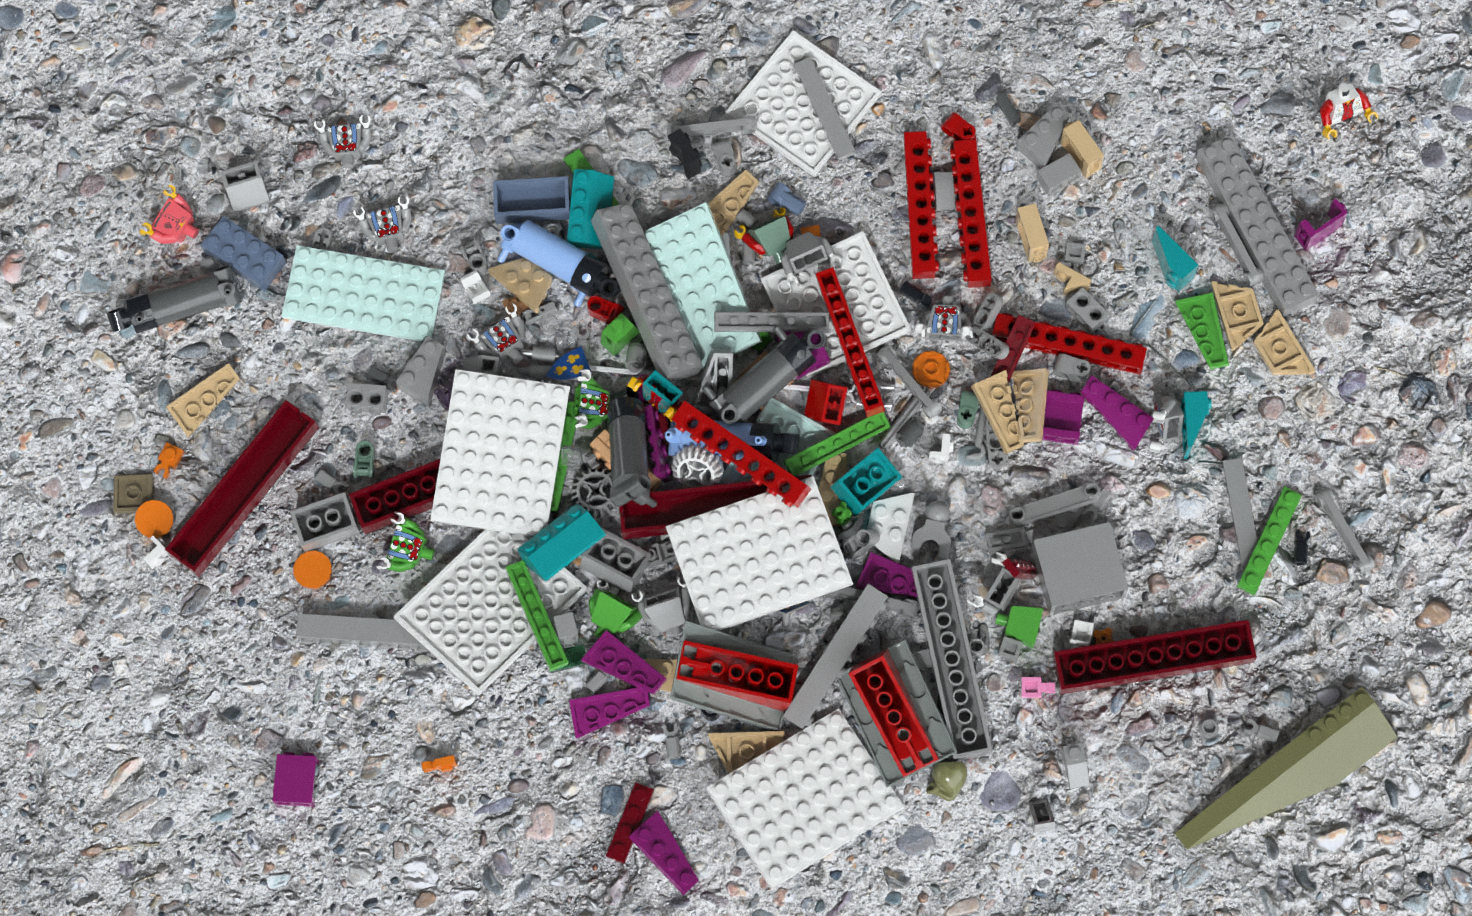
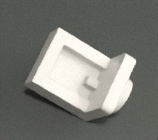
(475, 287)
(946, 447)
(158, 554)
(1082, 634)

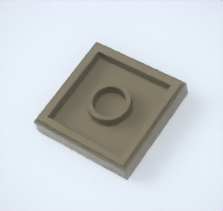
(132, 492)

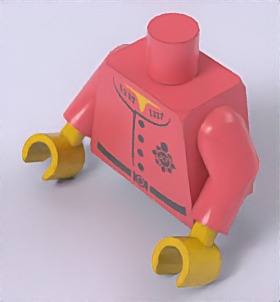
(173, 221)

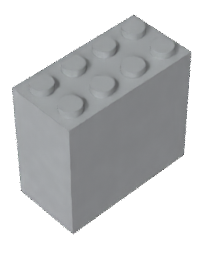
(1079, 568)

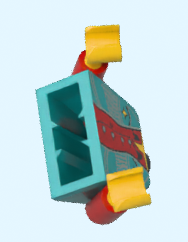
(658, 392)

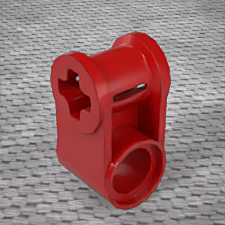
(957, 127)
(607, 311)

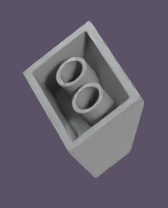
(616, 561)

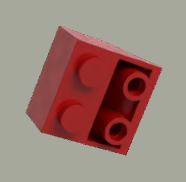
(826, 402)

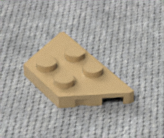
(523, 280)
(1238, 312)
(1281, 349)
(742, 747)

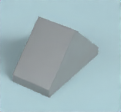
(1041, 816)

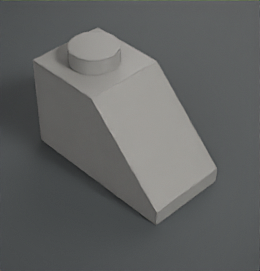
(1075, 765)

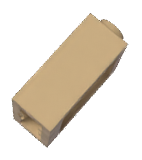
(1082, 148)
(1032, 233)

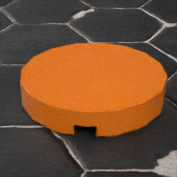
(931, 369)
(154, 519)
(312, 569)

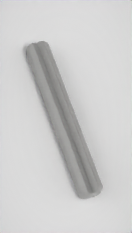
(901, 421)

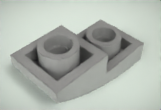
(944, 190)
(661, 554)

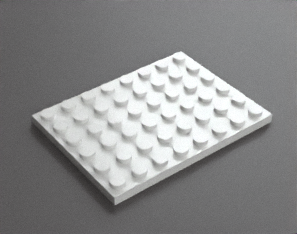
(500, 453)
(758, 557)
(473, 614)
(804, 798)

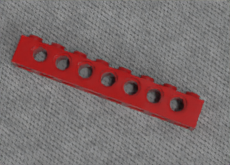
(968, 150)
(920, 268)
(850, 342)
(1058, 346)
(688, 413)

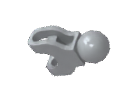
(933, 530)

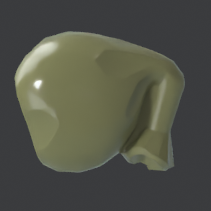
(948, 780)

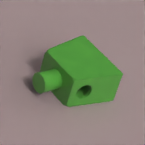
(620, 333)
(1021, 624)

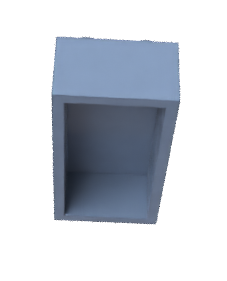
(531, 199)
(244, 253)

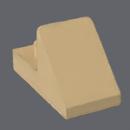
(1075, 280)

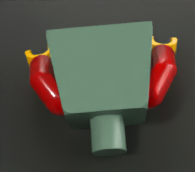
(769, 236)

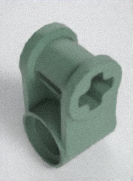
(967, 407)
(364, 464)

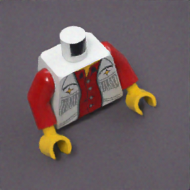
(1344, 104)

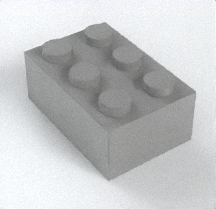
(324, 522)

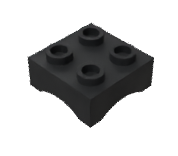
(682, 149)

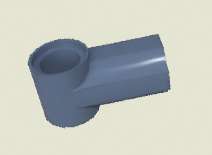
(782, 196)

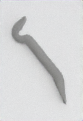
(979, 437)

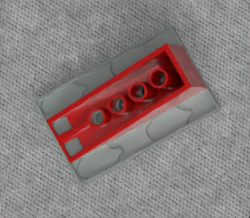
(733, 677)
(896, 713)

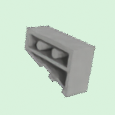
(1043, 137)
(422, 372)
(716, 375)

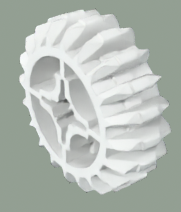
(698, 463)

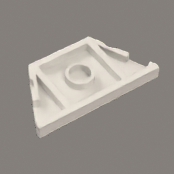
(891, 520)

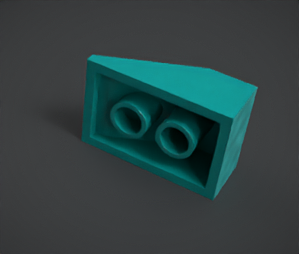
(1175, 263)
(1195, 408)
(866, 481)

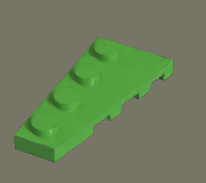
(1203, 322)

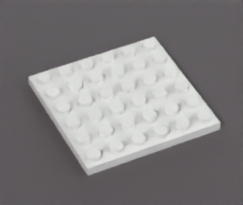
(785, 112)
(865, 289)

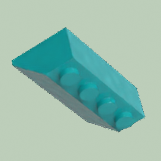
(589, 193)
(561, 542)

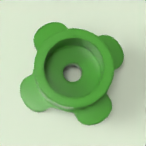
(846, 513)

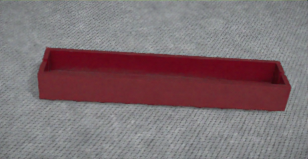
(242, 488)
(682, 504)

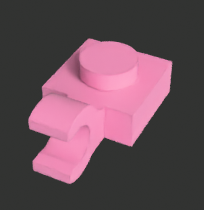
(1033, 687)

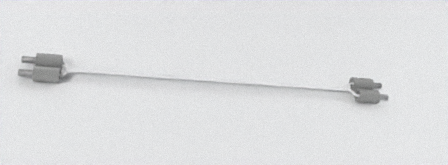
(549, 355)

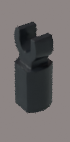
(915, 294)
(1301, 549)

